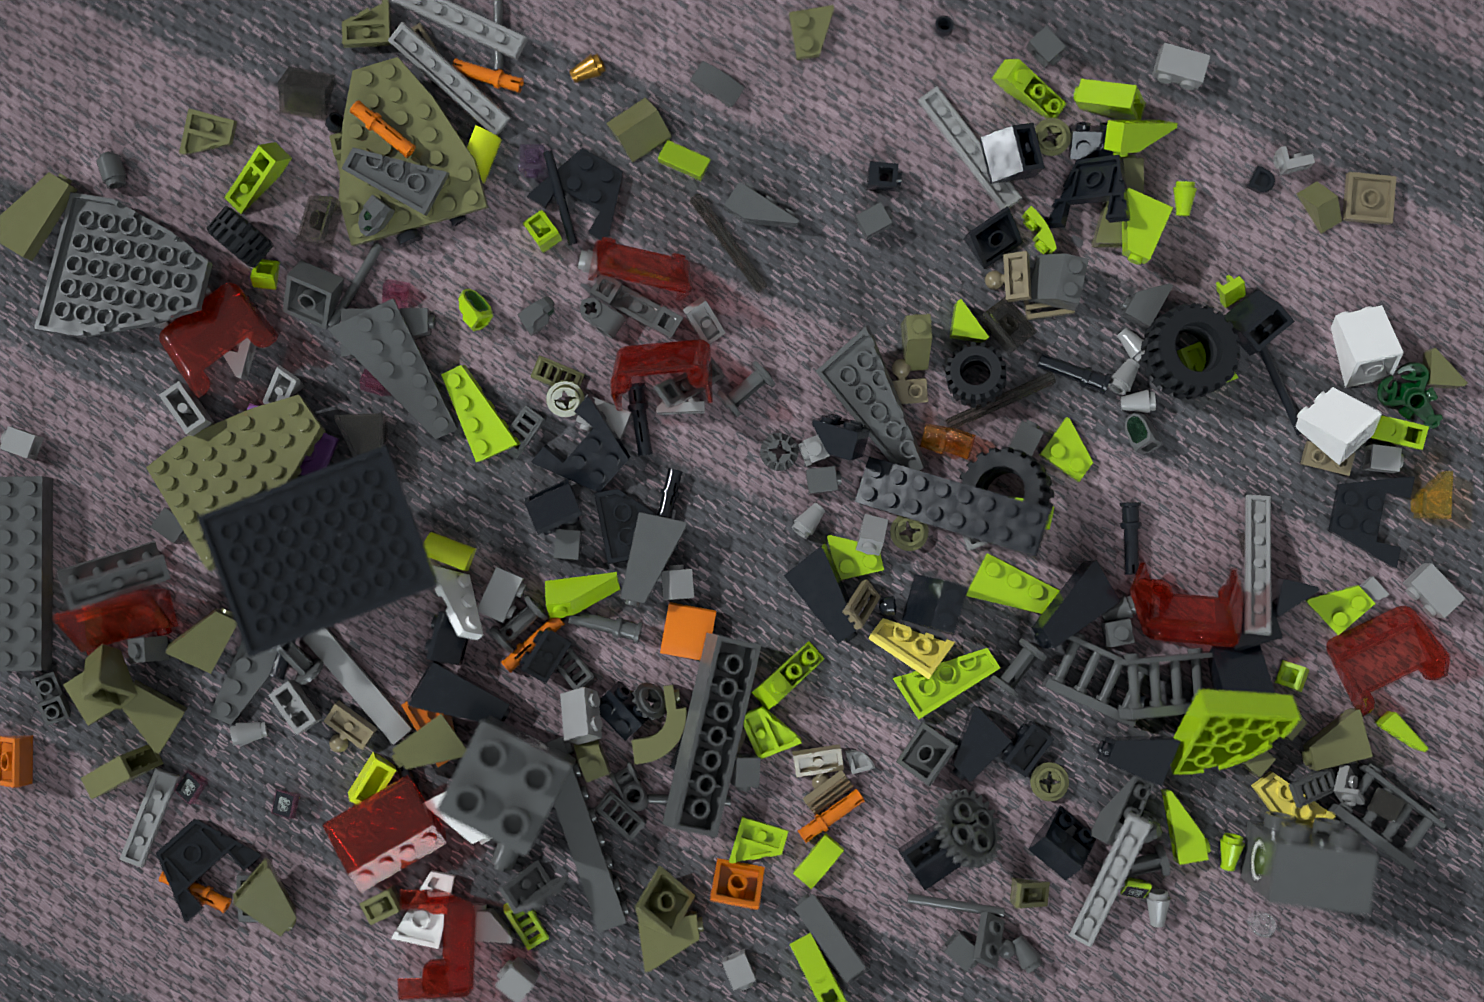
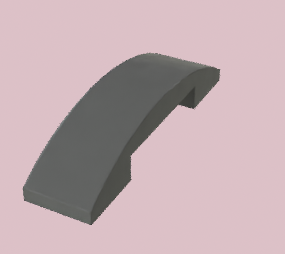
(636, 306)
(679, 389)

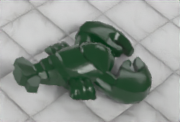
(1411, 394)

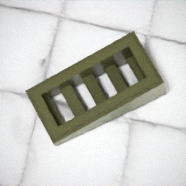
(535, 375)

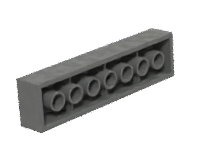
(26, 573)
(711, 735)

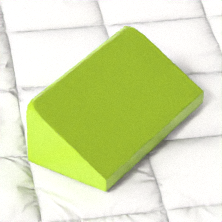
(683, 160)

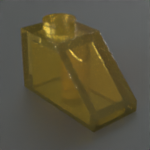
(1434, 498)

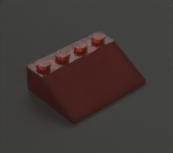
(385, 833)

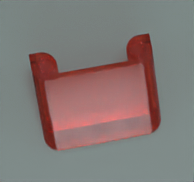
(641, 267)
(208, 334)
(662, 358)
(118, 619)
(1385, 652)

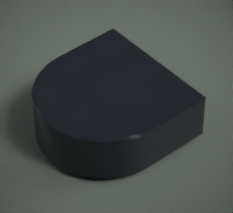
(1261, 180)
(409, 237)

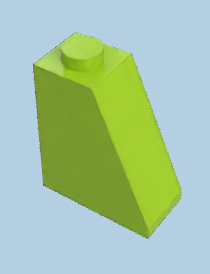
(1110, 99)
(1144, 228)

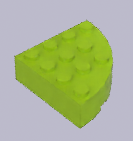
(1230, 728)

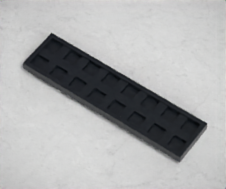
(953, 506)

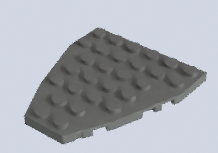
(118, 272)

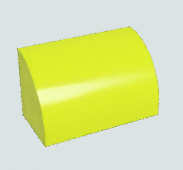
(483, 147)
(449, 551)
(372, 778)

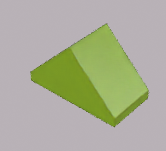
(542, 231)
(965, 326)

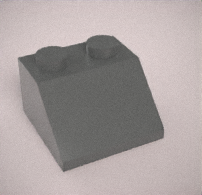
(1058, 280)
(312, 294)

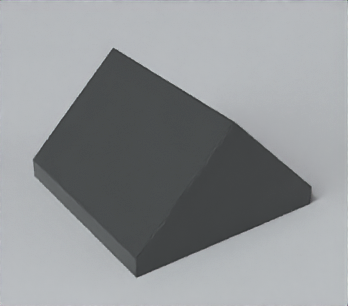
(926, 754)

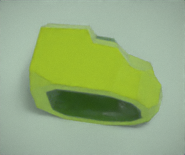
(475, 309)

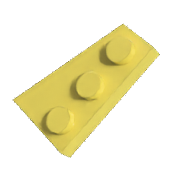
(915, 649)
(1278, 798)

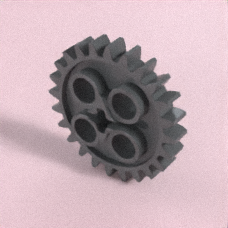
(967, 828)

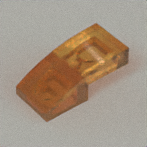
(947, 439)

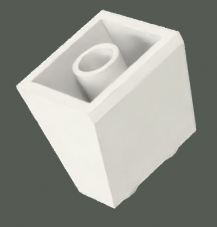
(1365, 345)
(1338, 423)

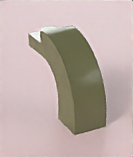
(657, 745)

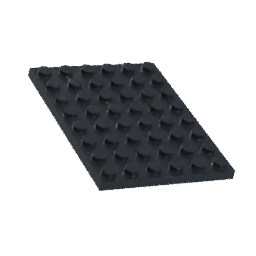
(317, 551)

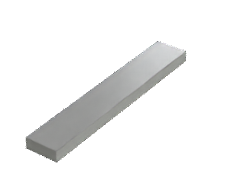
(468, 24)
(449, 79)
(966, 146)
(1257, 565)
(358, 685)
(1110, 879)

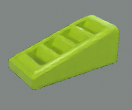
(1397, 727)
(536, 940)

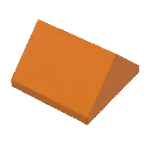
(16, 760)
(737, 884)

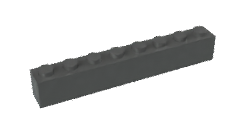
(587, 848)

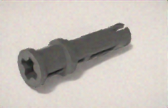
(617, 627)

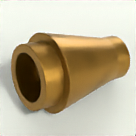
(588, 68)

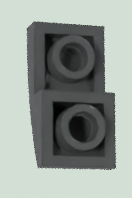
(717, 83)
(52, 698)

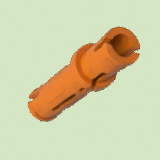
(496, 78)
(389, 134)
(511, 662)
(830, 816)
(205, 895)

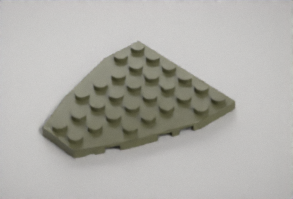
(417, 116)
(234, 462)

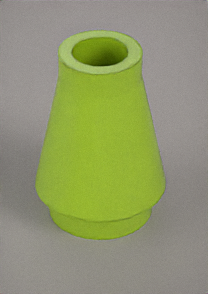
(1184, 196)
(1231, 849)

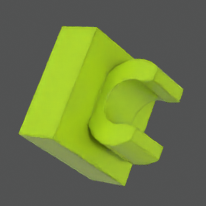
(1232, 291)

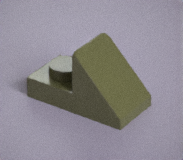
(381, 905)

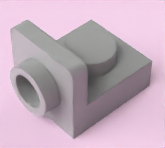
(1293, 163)
(1346, 787)

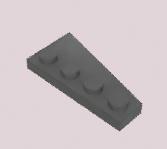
(404, 181)
(241, 684)

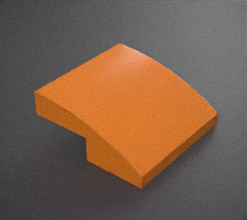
(686, 630)

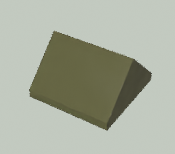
(639, 129)
(663, 903)

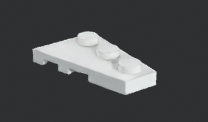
(461, 602)
(420, 925)

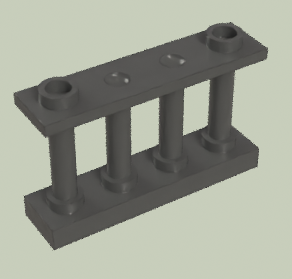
(113, 575)
(1079, 692)
(1157, 706)
(1383, 841)

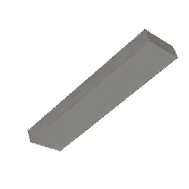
(149, 817)

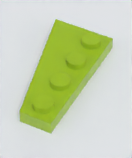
(480, 422)
(1010, 586)
(946, 682)

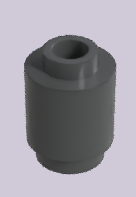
(111, 170)
(504, 858)

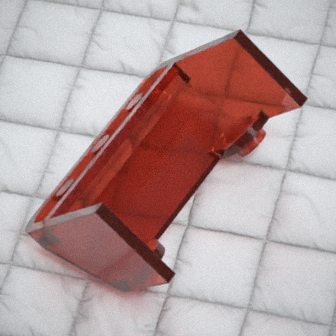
(1188, 617)
(455, 971)

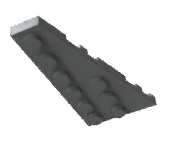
(390, 353)
(867, 392)

